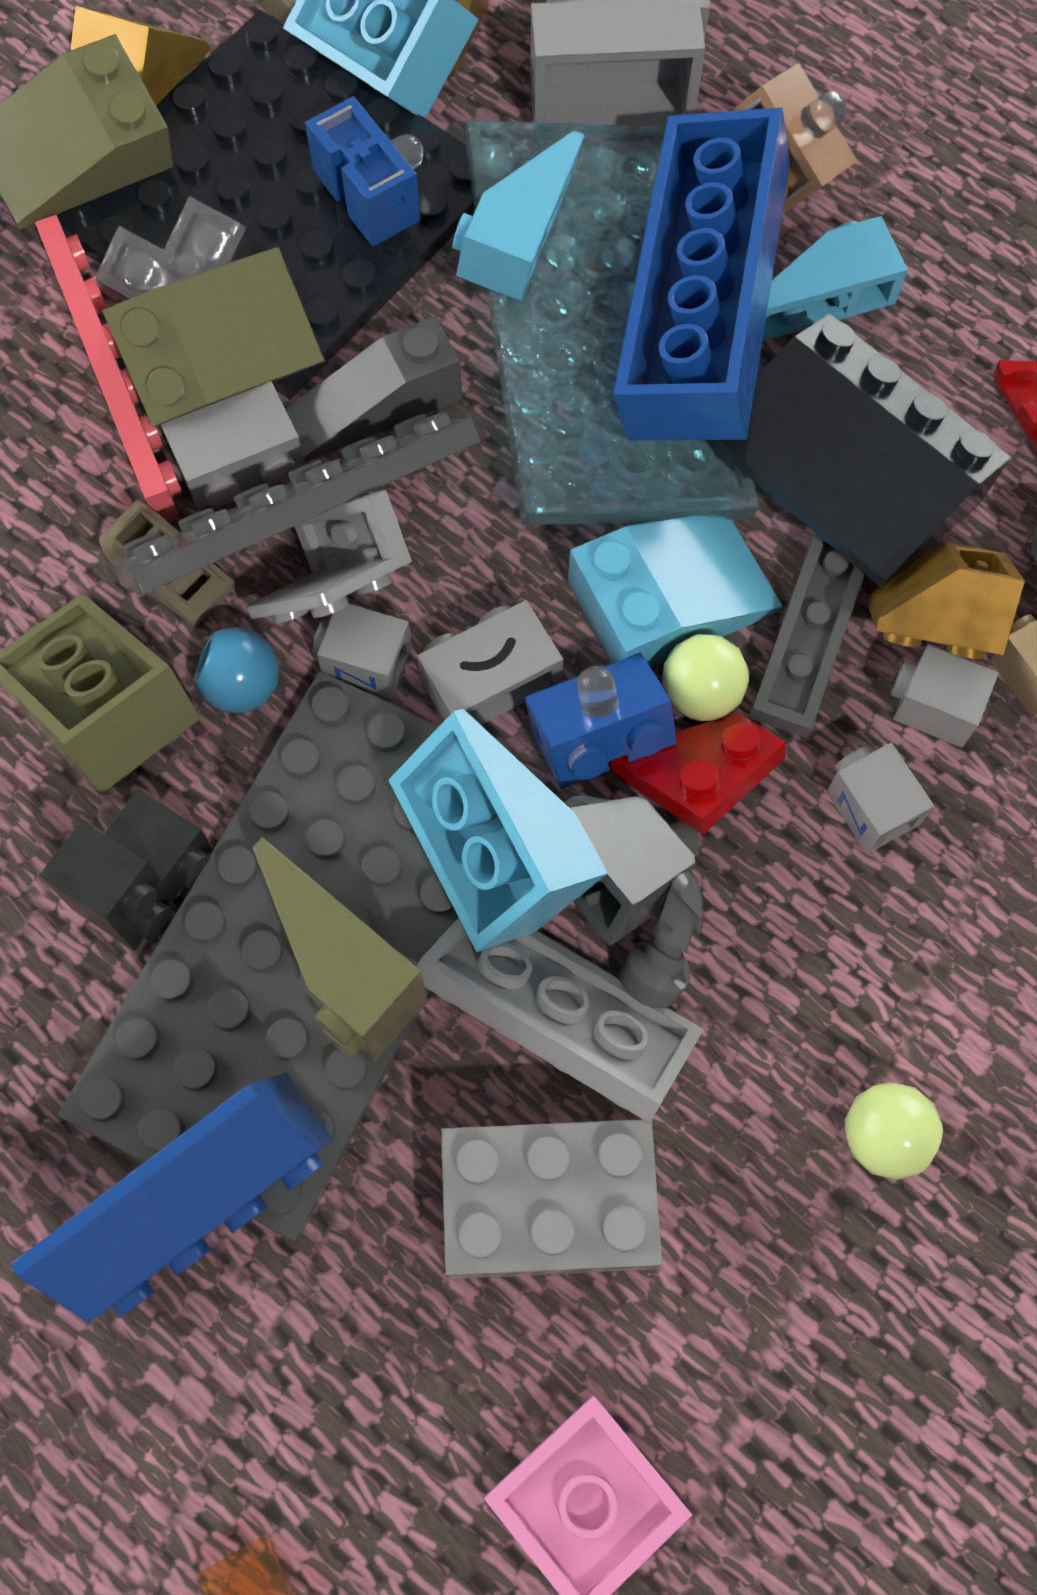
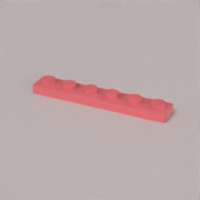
(136, 432)

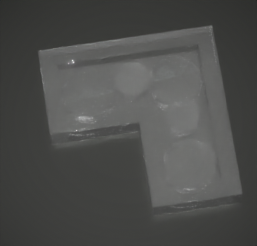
(197, 244)

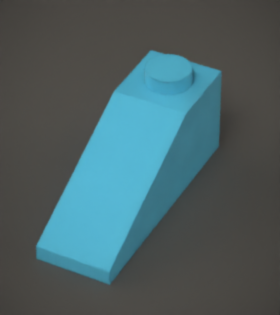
(514, 220)
(840, 275)

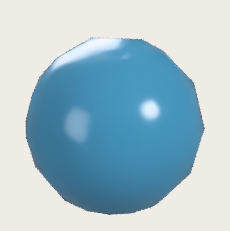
(237, 670)

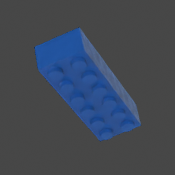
(704, 278)

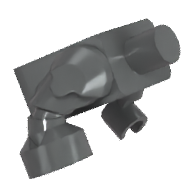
(646, 876)

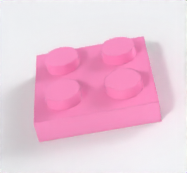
(587, 1505)

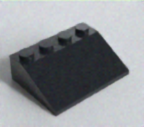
(861, 450)

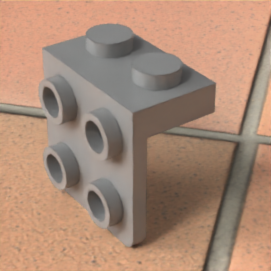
(347, 553)

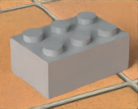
(615, 61)
(550, 1199)

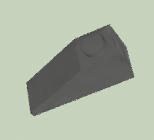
(380, 387)

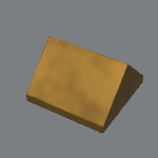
(157, 53)

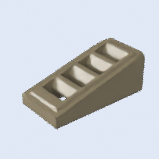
(142, 520)

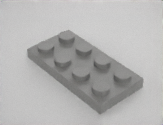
(565, 1014)

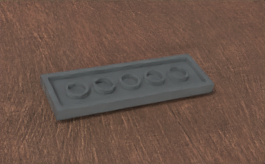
(312, 491)

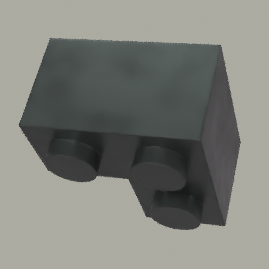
(130, 871)

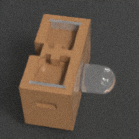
(811, 124)

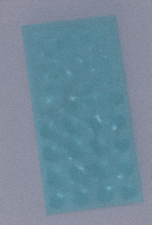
(567, 340)

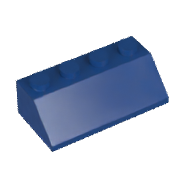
(177, 1200)

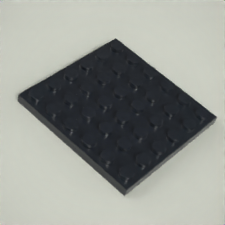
(247, 155)

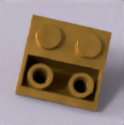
(952, 599)

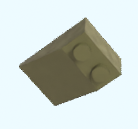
(78, 133)
(213, 335)
(95, 692)
(354, 976)

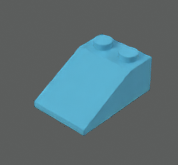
(389, 44)
(667, 583)
(493, 833)

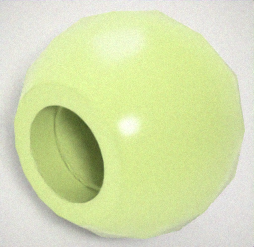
(705, 677)
(893, 1130)

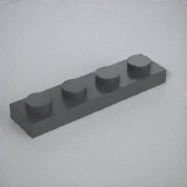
(808, 640)

